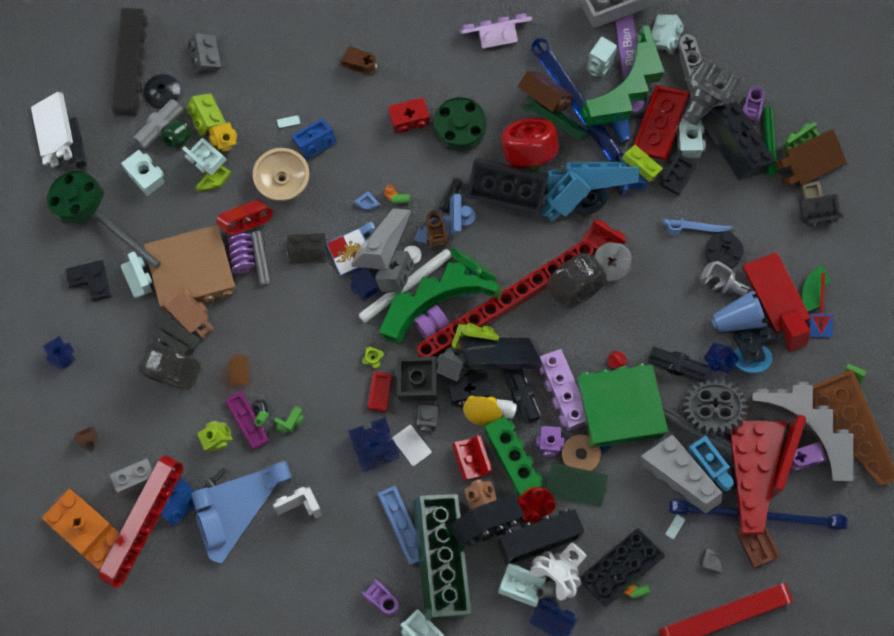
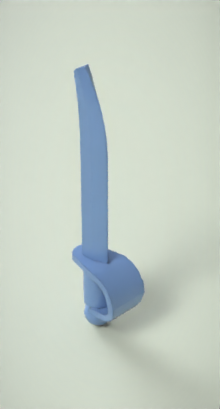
(679, 224)

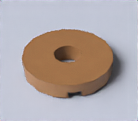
(577, 443)

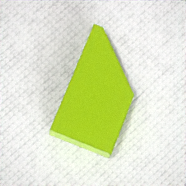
(215, 181)

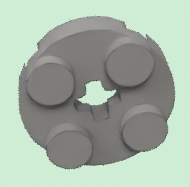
(623, 261)

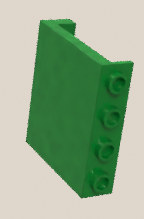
(621, 405)

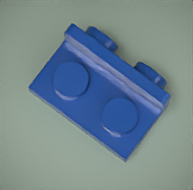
(314, 138)

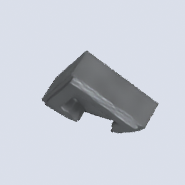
(711, 562)

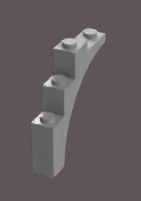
(837, 445)

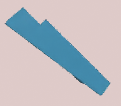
(597, 174)

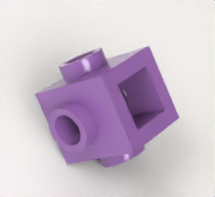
(552, 435)

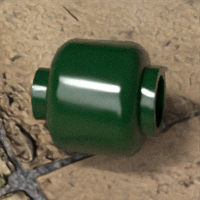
(176, 134)

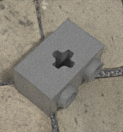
(132, 477)

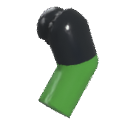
(263, 414)

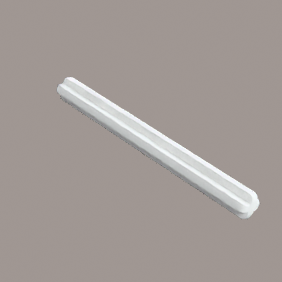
(413, 280)

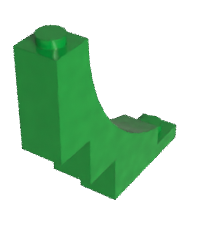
(617, 103)

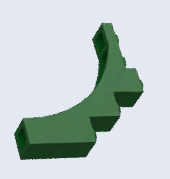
(430, 292)

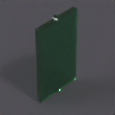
(577, 484)

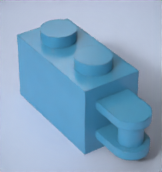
(565, 196)
(711, 462)

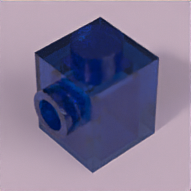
(363, 283)
(721, 358)

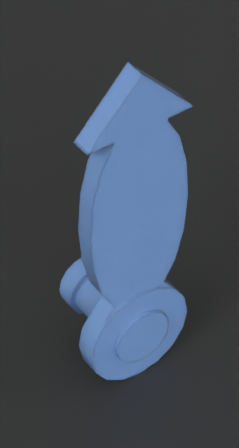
(467, 218)

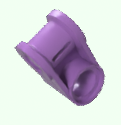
(752, 107)
(810, 456)
(378, 596)

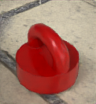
(616, 359)

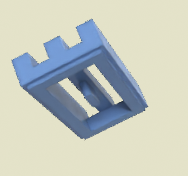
(455, 214)

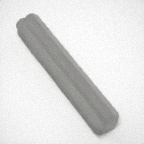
(260, 258)

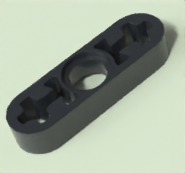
(77, 146)

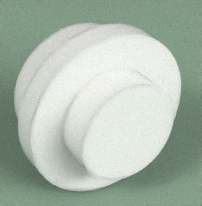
(414, 252)

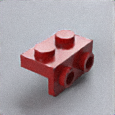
(601, 233)
(472, 458)

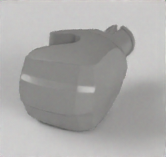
(723, 277)

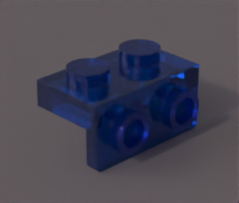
(552, 619)

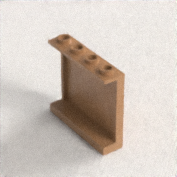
(194, 262)

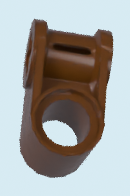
(359, 61)
(436, 233)

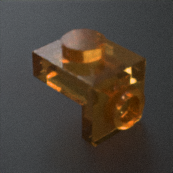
(239, 369)

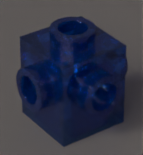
(59, 353)

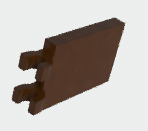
(812, 158)

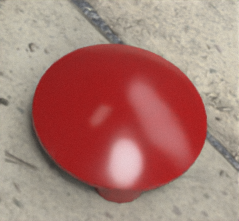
(536, 504)

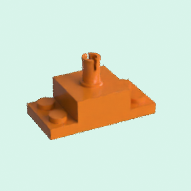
(82, 527)

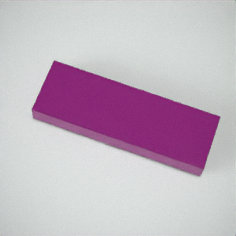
(245, 418)

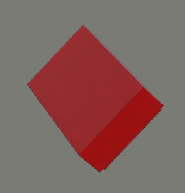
(380, 391)

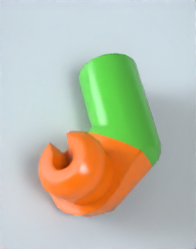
(394, 197)
(635, 592)

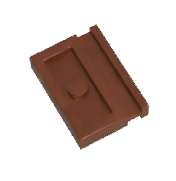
(759, 548)

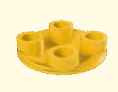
(482, 410)

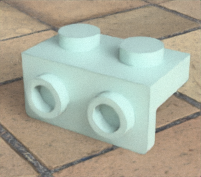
(667, 32)
(205, 156)
(137, 280)
(520, 585)
(417, 626)

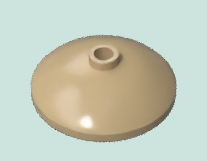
(281, 164)

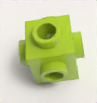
(215, 436)

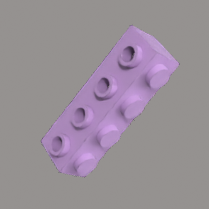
(563, 389)

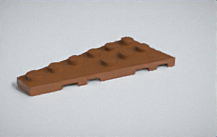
(854, 414)

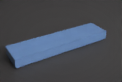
(400, 523)

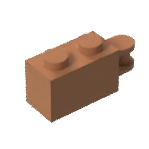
(188, 311)

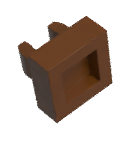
(86, 435)

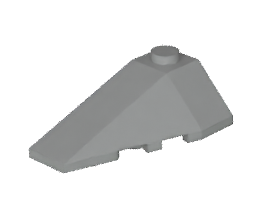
(381, 244)

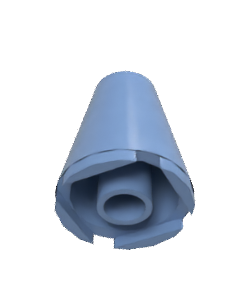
(740, 315)

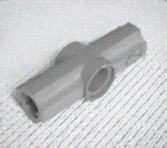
(156, 123)

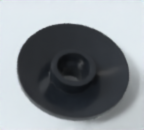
(160, 98)
(593, 201)

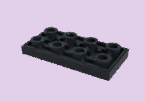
(500, 354)
(621, 567)

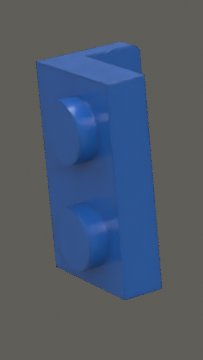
(179, 503)

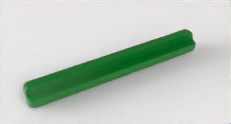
(769, 137)

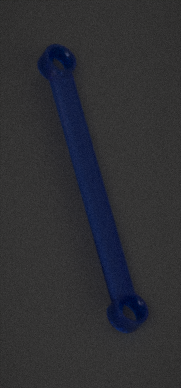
(562, 79)
(833, 522)

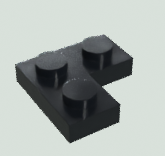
(92, 274)
(751, 340)

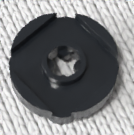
(726, 240)

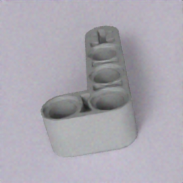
(692, 54)

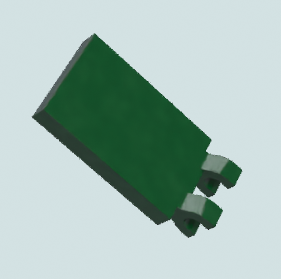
(559, 119)

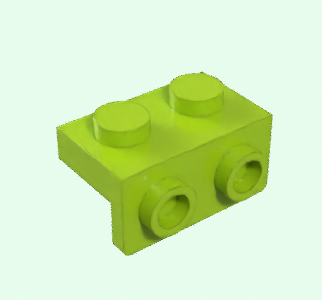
(204, 113)
(647, 167)
(472, 330)

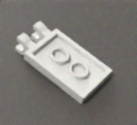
(52, 129)

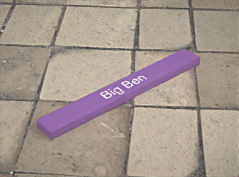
(626, 44)

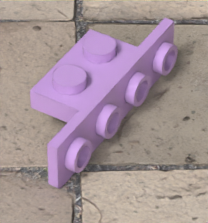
(498, 32)

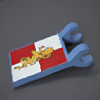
(345, 247)

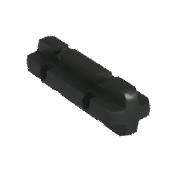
(452, 189)

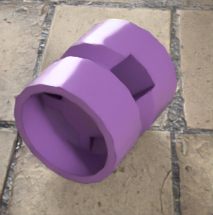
(430, 323)

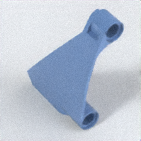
(230, 507)

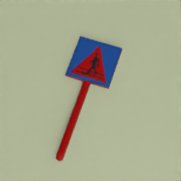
(821, 324)

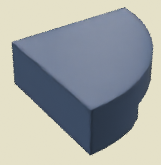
(367, 202)

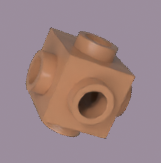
(479, 493)

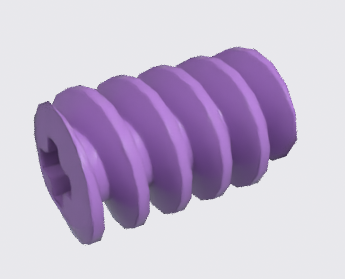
(239, 253)

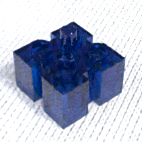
(373, 444)

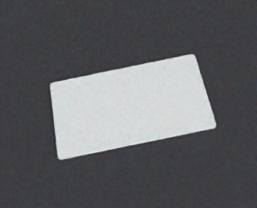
(411, 445)

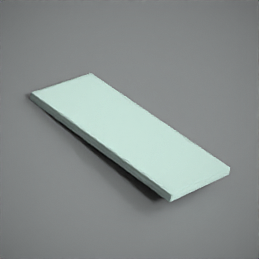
(289, 121)
(675, 526)

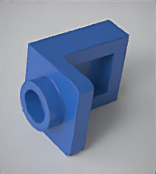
(640, 185)

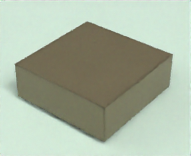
(811, 190)

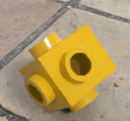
(218, 132)

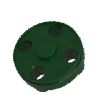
(459, 124)
(74, 197)

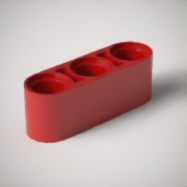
(244, 217)

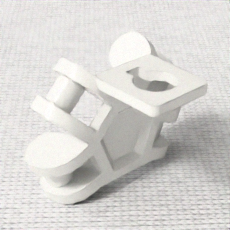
(560, 569)

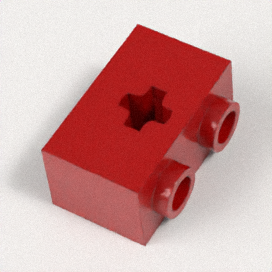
(415, 109)

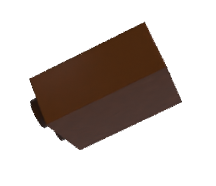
(545, 91)

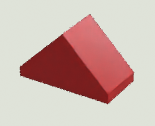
(795, 330)

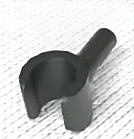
(211, 481)

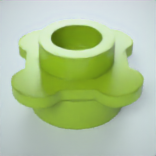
(372, 352)

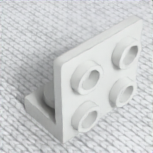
(300, 496)

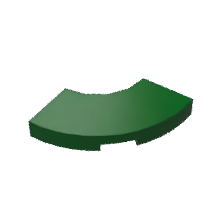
(474, 265)
(811, 289)

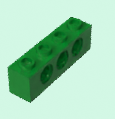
(494, 432)

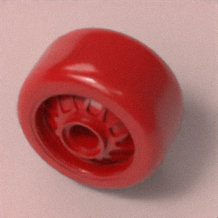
(530, 142)

